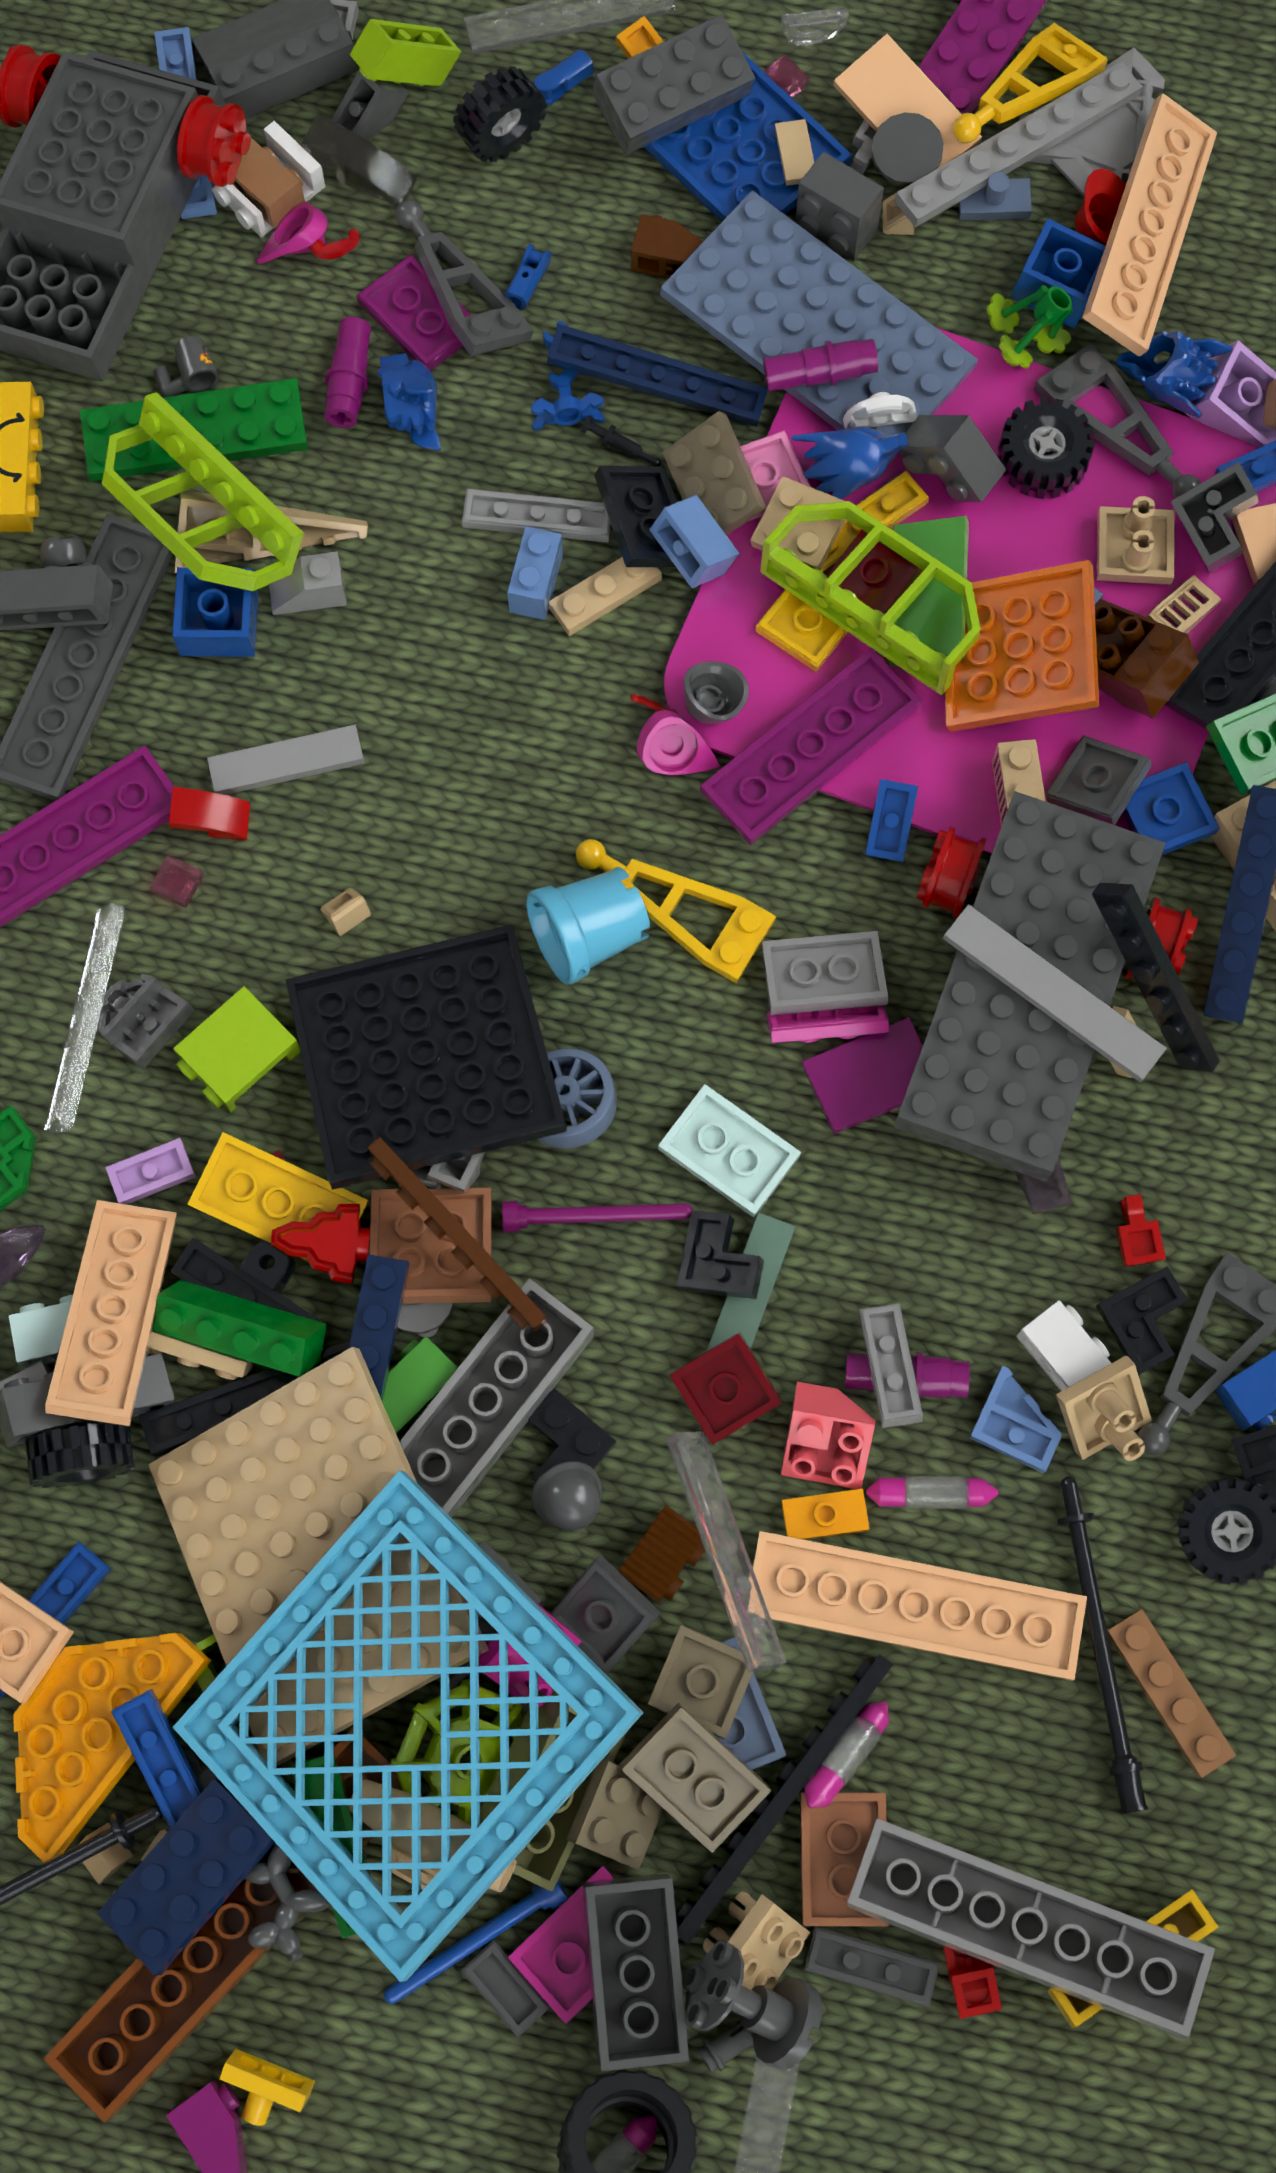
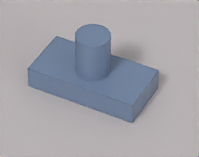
(998, 200)

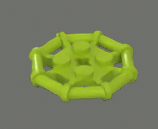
(489, 1747)

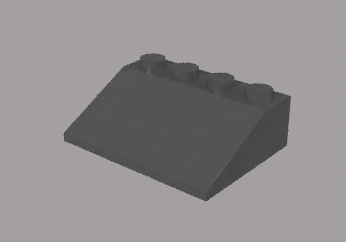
(276, 53)

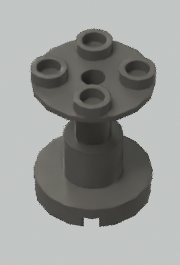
(777, 2017)

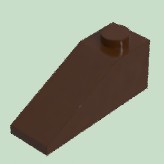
(661, 246)

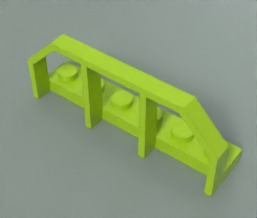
(221, 479)
(854, 616)

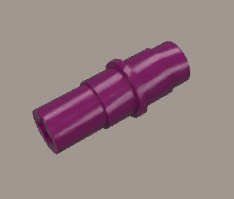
(821, 364)
(347, 373)
(933, 1375)

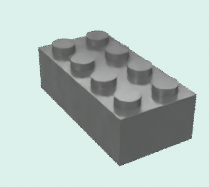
(673, 84)
(635, 1972)

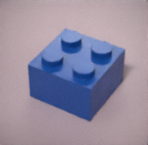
(1064, 261)
(213, 618)

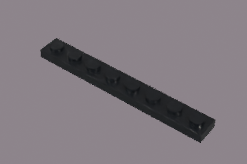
(770, 1810)

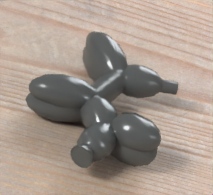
(292, 1902)

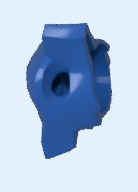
(1178, 377)
(410, 399)
(849, 457)

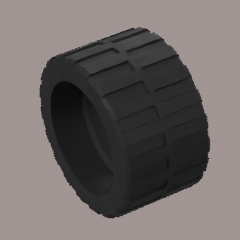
(633, 2091)

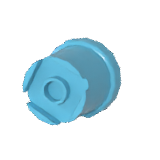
(586, 922)

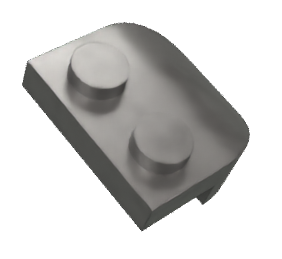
(141, 1017)

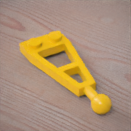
(1054, 46)
(738, 938)

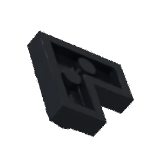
(709, 1266)
(1133, 1316)
(571, 1431)

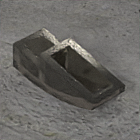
(358, 162)

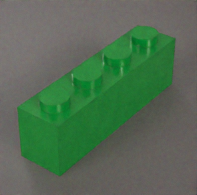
(239, 1327)

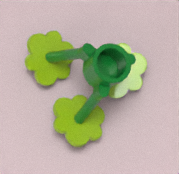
(1050, 310)

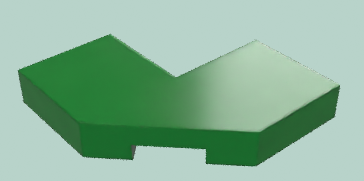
(16, 1155)

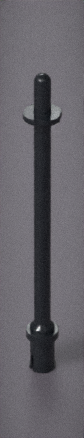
(1124, 1765)
(120, 1832)

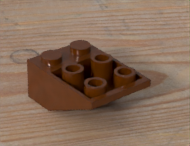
(1140, 658)

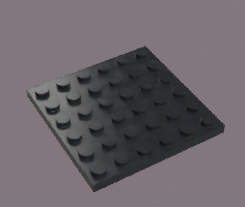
(425, 1053)

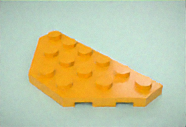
(70, 1738)

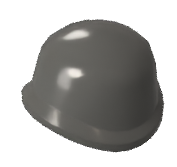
(714, 692)
(568, 1495)

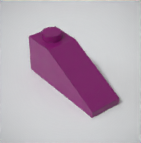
(212, 2129)

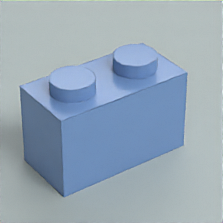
(694, 541)
(535, 573)

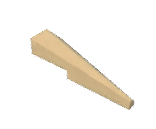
(202, 508)

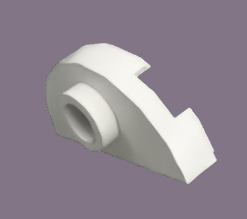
(880, 410)

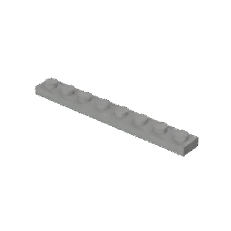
(1018, 144)

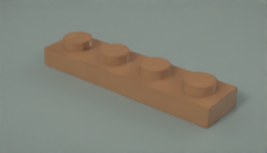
(1170, 1694)

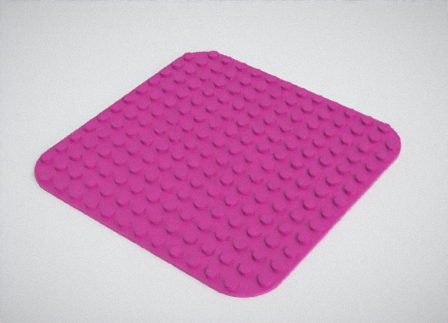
(1006, 537)

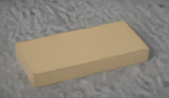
(794, 150)

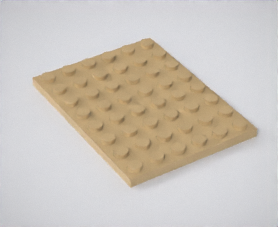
(268, 1501)

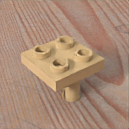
(1135, 543)
(1106, 1411)
(765, 1938)

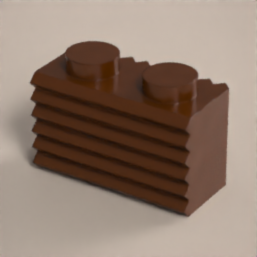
(663, 1555)

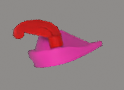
(303, 232)
(671, 743)

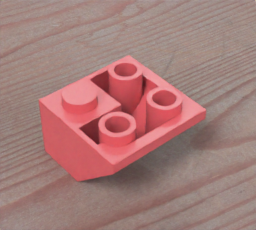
(827, 1437)

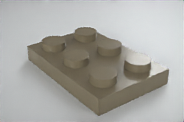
(714, 468)
(695, 1777)

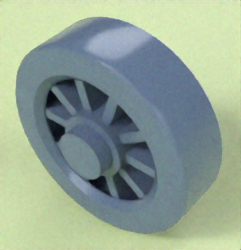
(577, 1095)

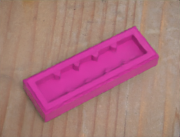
(827, 1024)

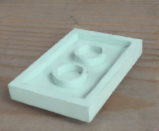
(729, 1150)

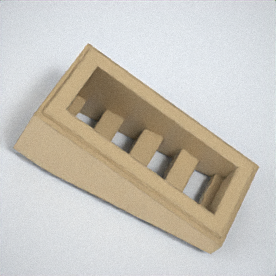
(1174, 599)

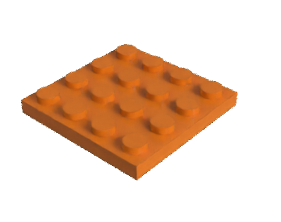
(1031, 650)

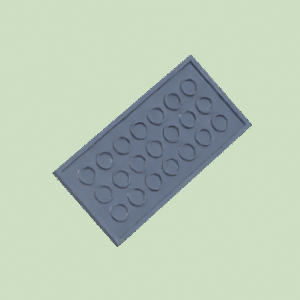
(780, 290)

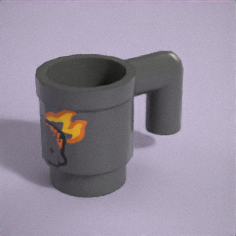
(195, 368)

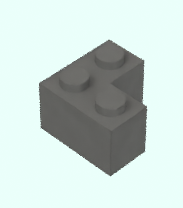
(954, 452)
(1209, 507)

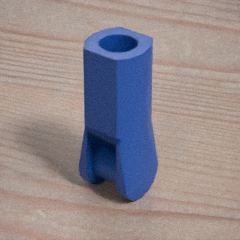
(564, 76)
(526, 277)

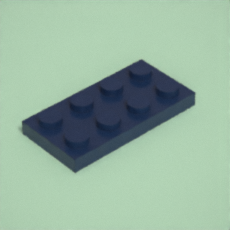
(186, 1877)

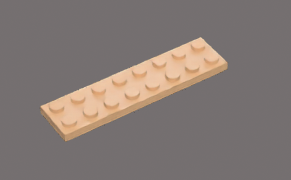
(1150, 225)
(920, 1606)

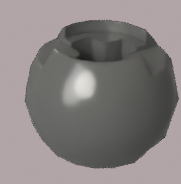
(63, 552)

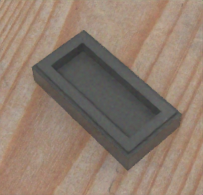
(505, 1988)

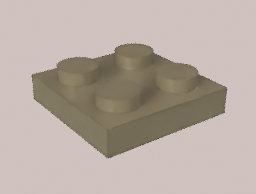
(704, 1679)
(615, 1816)

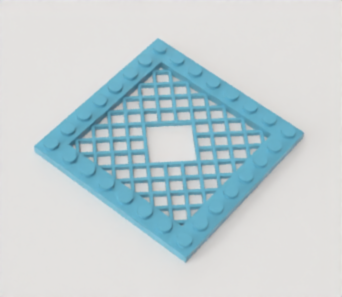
(210, 1729)

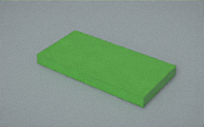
(938, 611)

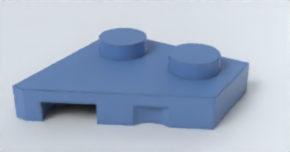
(1015, 1425)

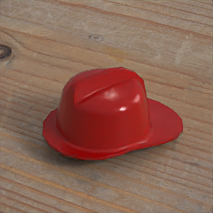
(1100, 205)

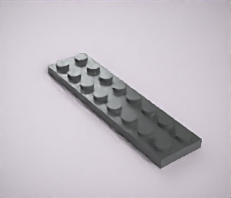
(82, 666)

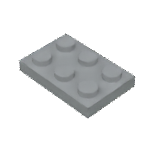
(824, 973)

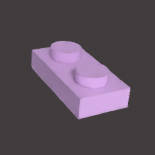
(150, 1172)

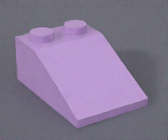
(1238, 396)

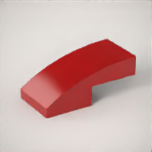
(210, 812)
(972, 1984)

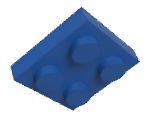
(1171, 809)

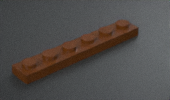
(467, 1249)

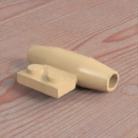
(430, 1845)

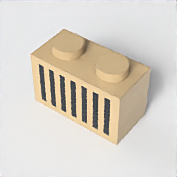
(1016, 769)

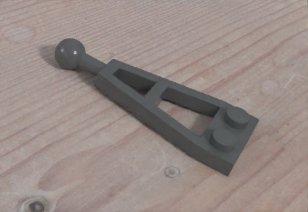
(476, 332)
(1084, 373)
(1247, 1294)

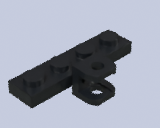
(249, 1281)

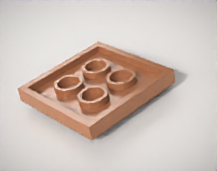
(433, 1269)

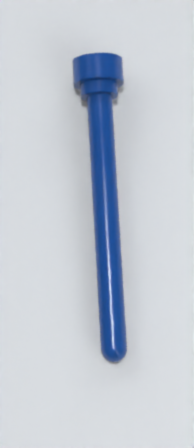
(538, 1898)

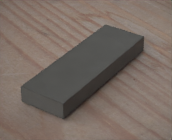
(871, 1966)

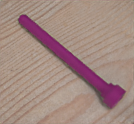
(518, 1216)

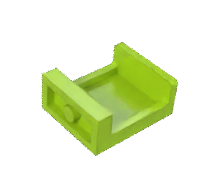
(234, 1049)

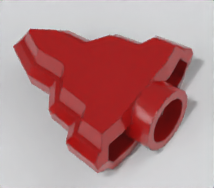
(328, 1242)

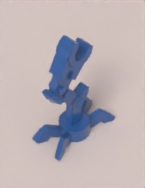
(566, 409)

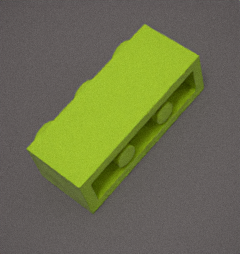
(404, 53)

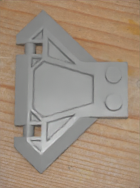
(1111, 140)

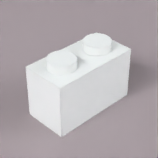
(1063, 1346)

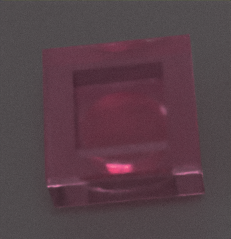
(787, 76)
(177, 881)

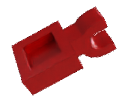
(1138, 1240)

